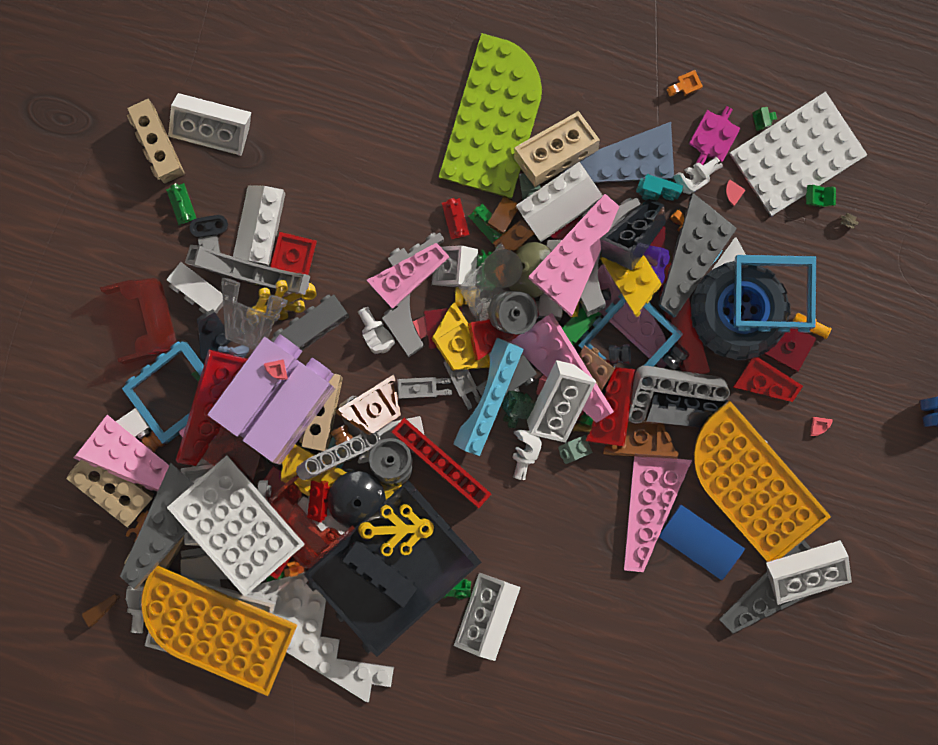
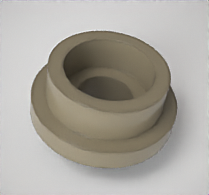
(849, 220)

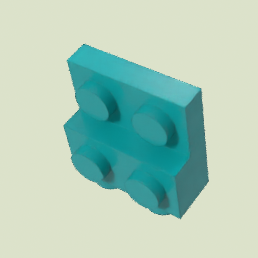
(653, 186)

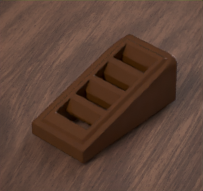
(94, 614)

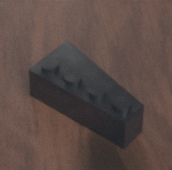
(634, 234)
(681, 409)

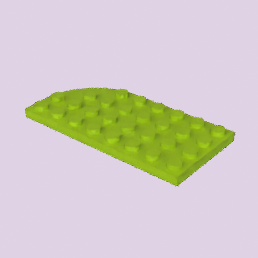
(493, 118)

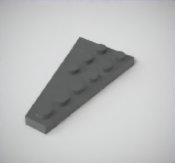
(697, 247)
(159, 531)
(757, 600)

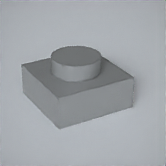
(210, 242)

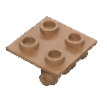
(597, 367)

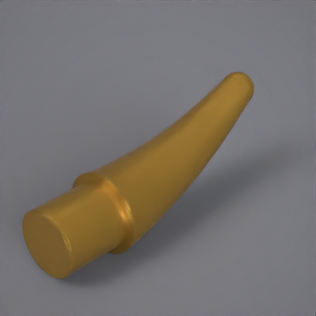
(582, 427)

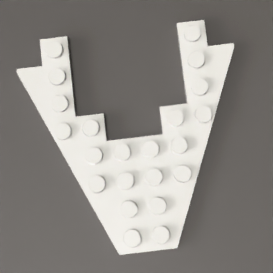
(306, 609)

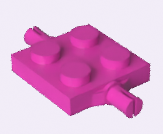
(714, 135)

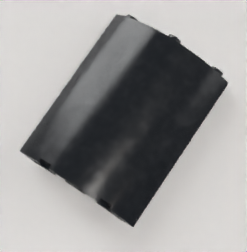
(433, 565)

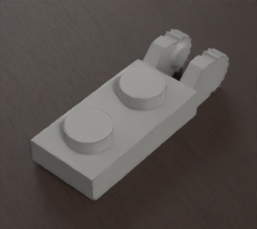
(463, 383)
(421, 387)

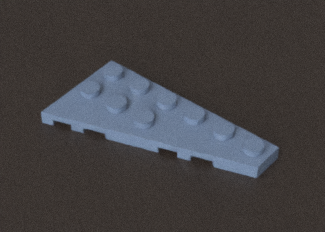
(633, 158)

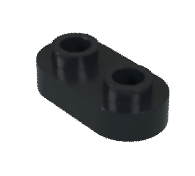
(209, 224)

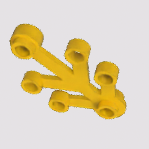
(281, 287)
(399, 530)

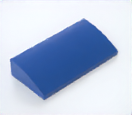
(701, 542)

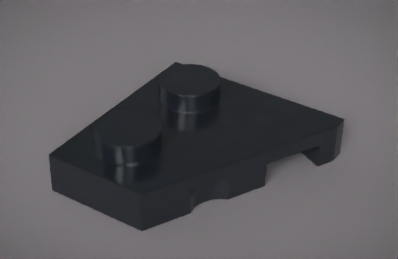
(210, 333)

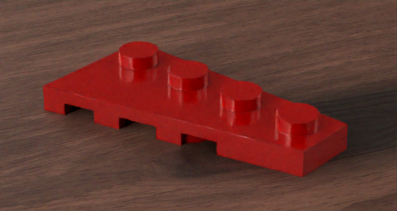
(618, 394)

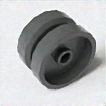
(512, 312)
(392, 451)

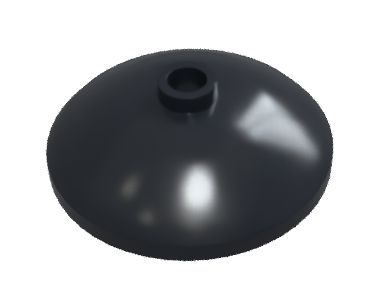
(349, 488)

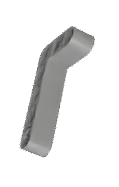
(672, 386)
(344, 449)

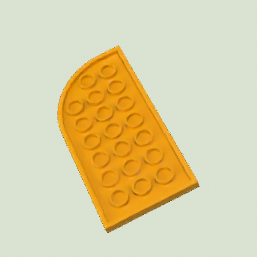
(754, 485)
(215, 630)

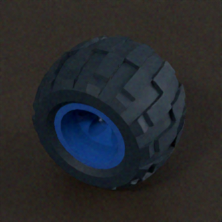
(714, 326)

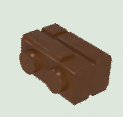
(515, 236)

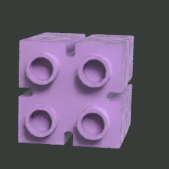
(269, 410)

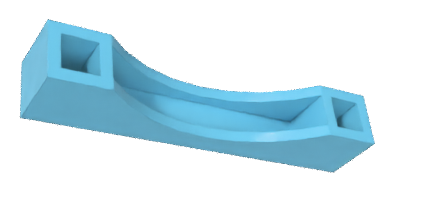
(476, 429)

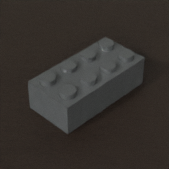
(314, 323)

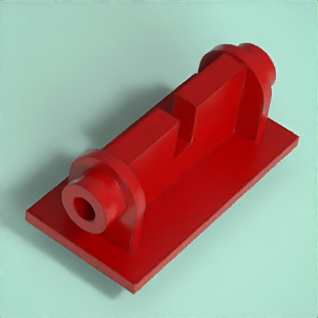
(455, 218)
(317, 507)

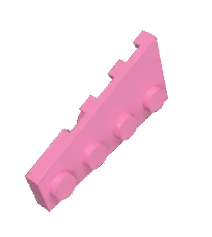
(400, 280)

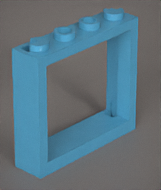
(769, 260)
(613, 309)
(161, 360)

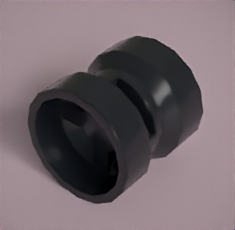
(620, 354)
(675, 356)

